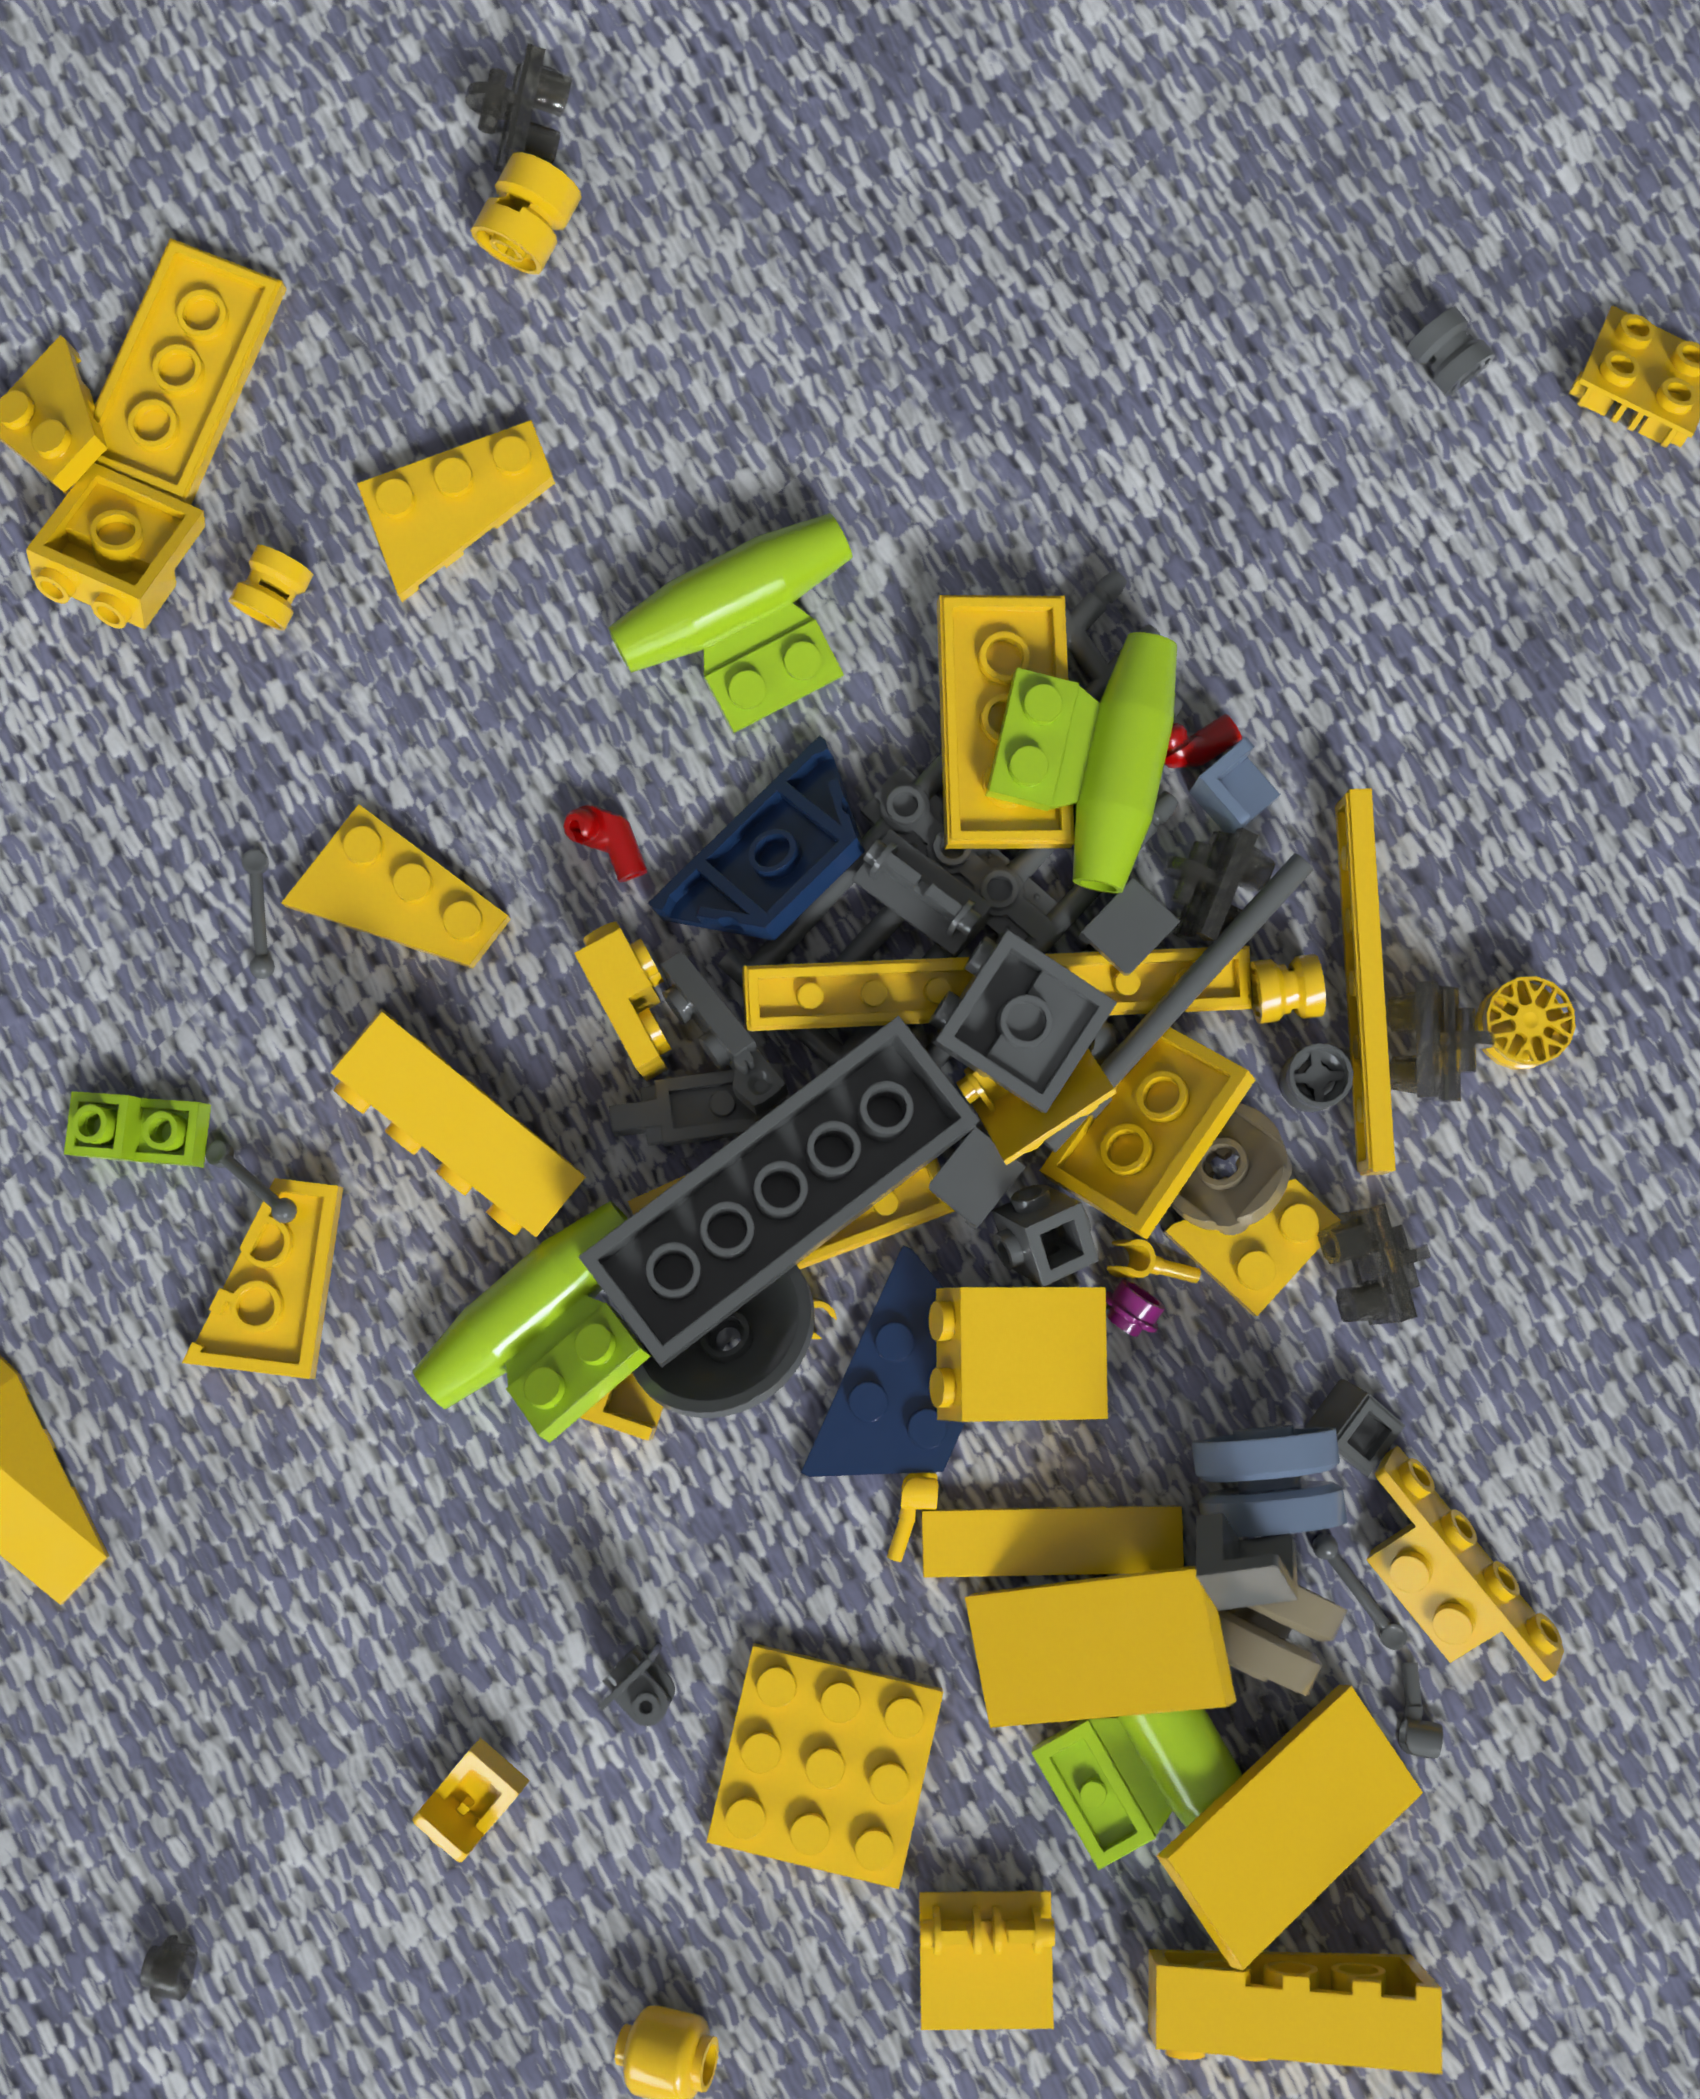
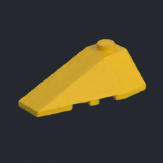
(41, 1515)

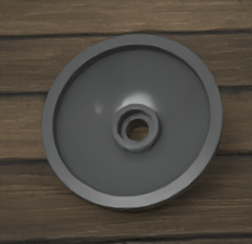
(719, 1383)

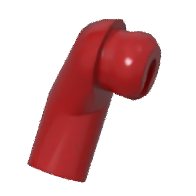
(1203, 744)
(607, 833)

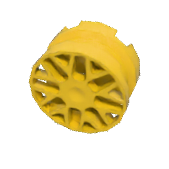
(1526, 1023)

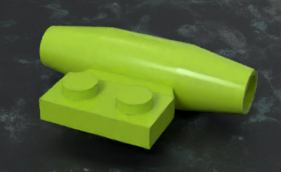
(743, 617)
(1102, 756)
(541, 1331)
(1131, 1773)

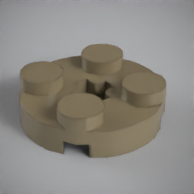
(1252, 1190)

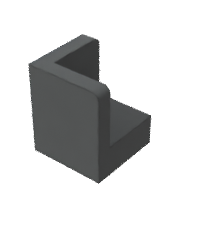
(1128, 928)
(975, 1178)
(1245, 1570)

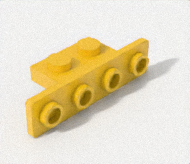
(1449, 1577)

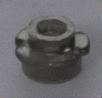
(169, 1969)

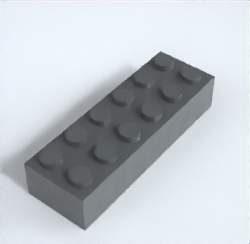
(779, 1191)

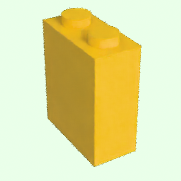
(1019, 1353)

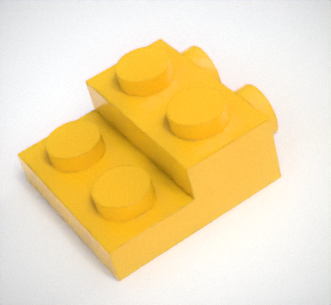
(114, 547)
(625, 984)

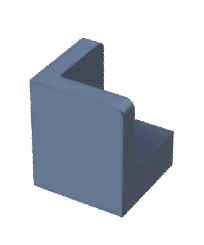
(1234, 789)

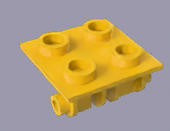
(1646, 372)
(1022, 1128)
(986, 1960)

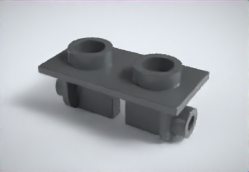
(921, 892)
(640, 1686)

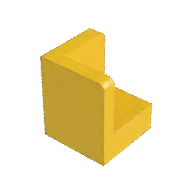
(627, 1410)

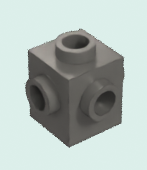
(1043, 1234)

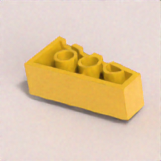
(456, 1124)
(1297, 2008)

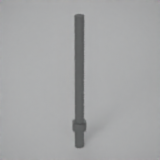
(1194, 982)

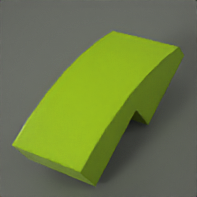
(137, 1129)

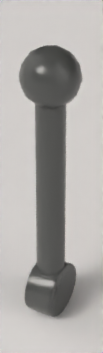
(257, 863)
(222, 1156)
(1391, 1634)

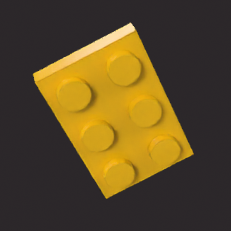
(1151, 1132)

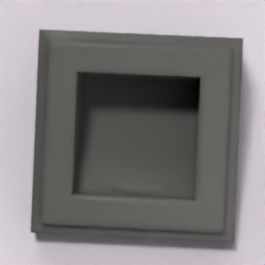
(1361, 1424)

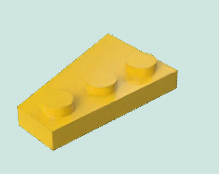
(450, 500)
(395, 891)
(277, 1291)

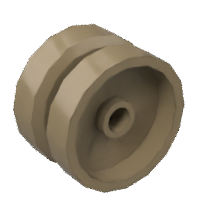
(1260, 1644)

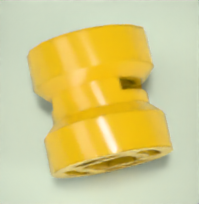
(271, 587)
(1281, 989)

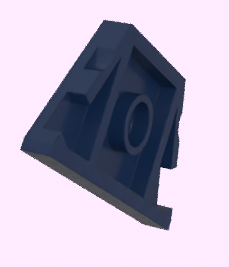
(770, 855)
(884, 1405)

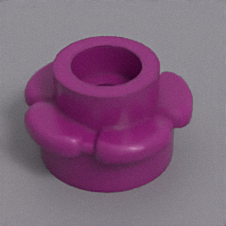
(1133, 1308)

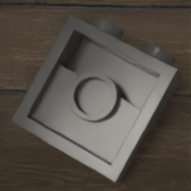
(1020, 1019)

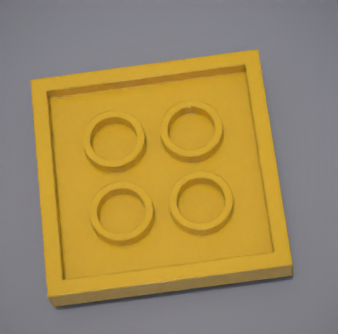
(825, 1766)

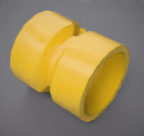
(529, 207)

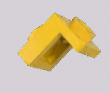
(470, 1800)

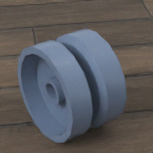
(1268, 1475)

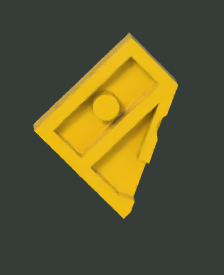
(51, 418)
(1266, 1254)

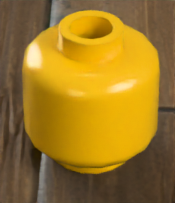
(667, 2054)

